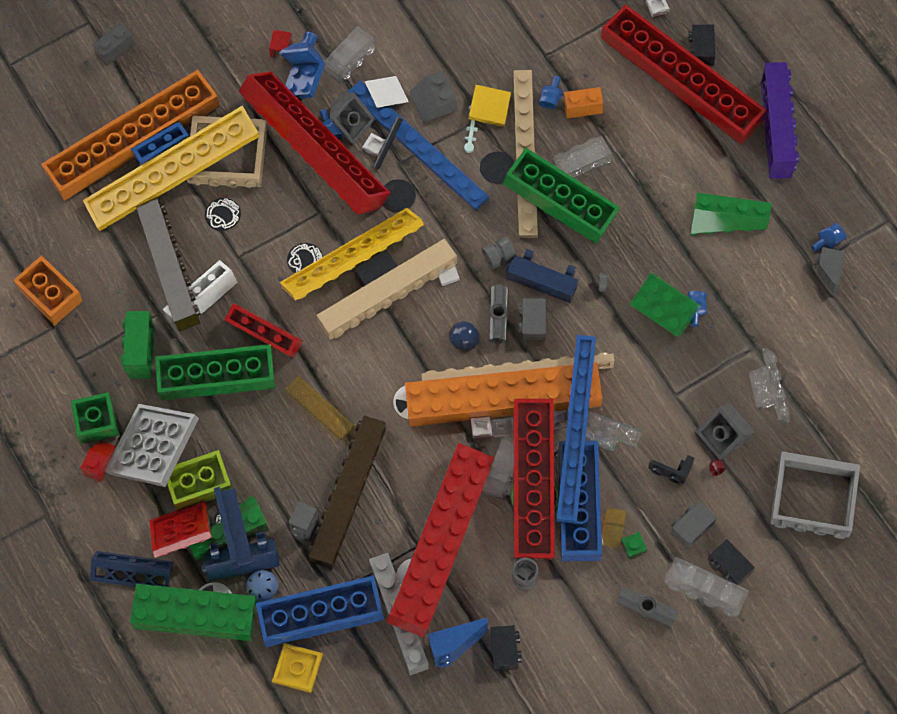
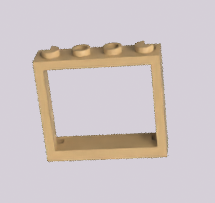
(228, 178)

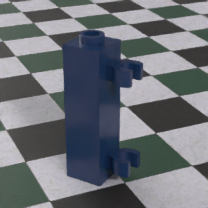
(542, 278)
(219, 564)

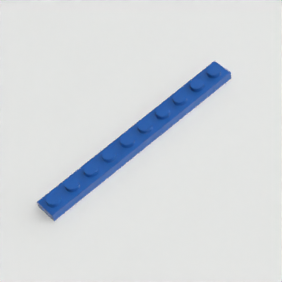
(423, 150)
(576, 429)

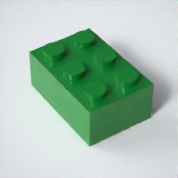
(665, 304)
(138, 344)

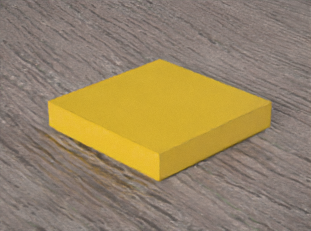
(489, 105)
(297, 667)

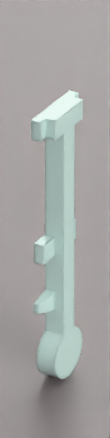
(469, 147)

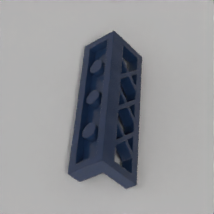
(233, 527)
(130, 564)

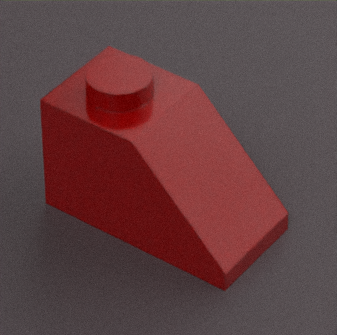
(97, 460)

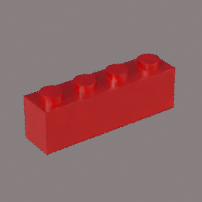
(263, 330)

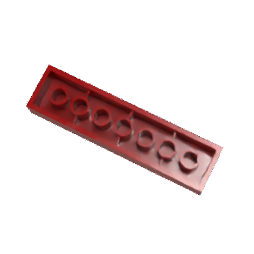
(533, 479)

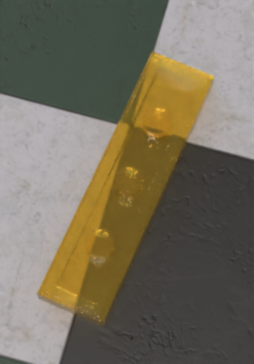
(319, 408)

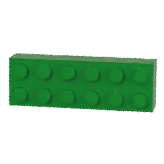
(561, 195)
(215, 372)
(193, 612)

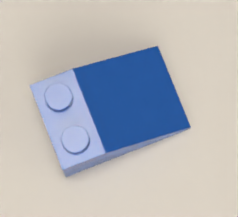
(452, 642)

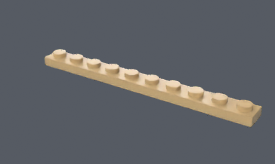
(524, 139)
(603, 361)

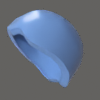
(260, 585)

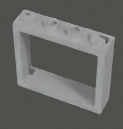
(819, 465)

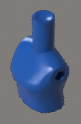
(551, 94)
(330, 125)
(829, 237)
(699, 297)

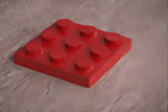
(180, 529)

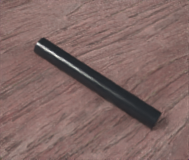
(390, 137)

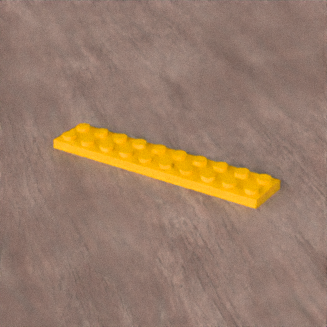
(171, 168)

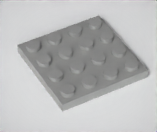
(151, 445)

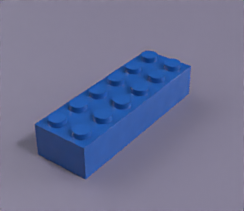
(583, 539)
(319, 611)

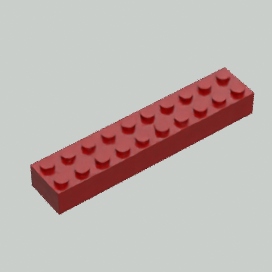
(683, 74)
(314, 142)
(440, 540)

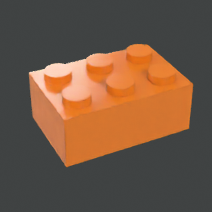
(48, 290)

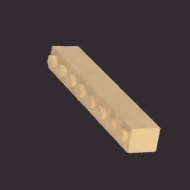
(387, 289)

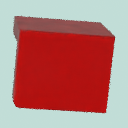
(279, 41)

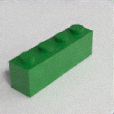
(727, 214)
(253, 522)

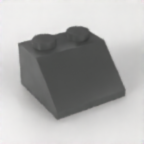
(434, 97)
(725, 431)

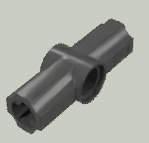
(498, 304)
(659, 613)

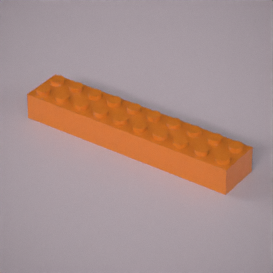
(112, 144)
(491, 394)

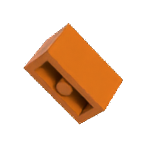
(583, 102)

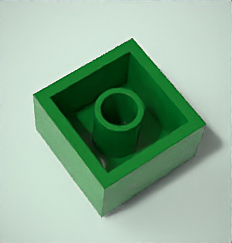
(94, 418)

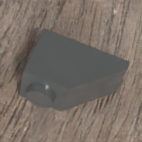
(830, 267)

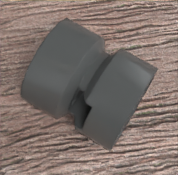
(497, 253)
(525, 573)

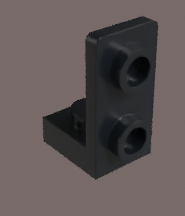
(676, 476)

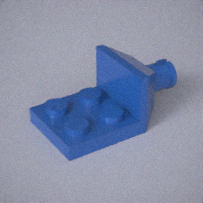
(306, 66)

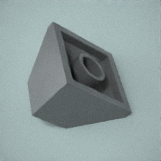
(350, 116)

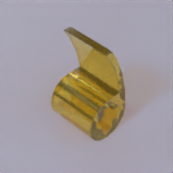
(613, 527)

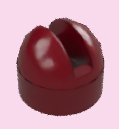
(716, 468)

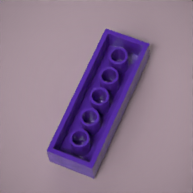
(779, 120)

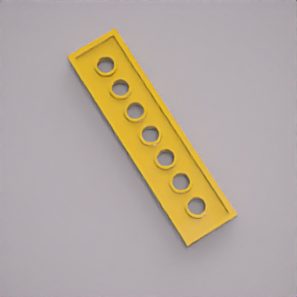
(351, 254)

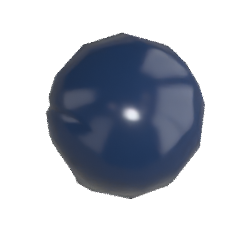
(464, 336)

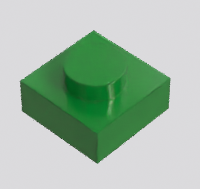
(634, 545)

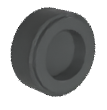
(602, 282)

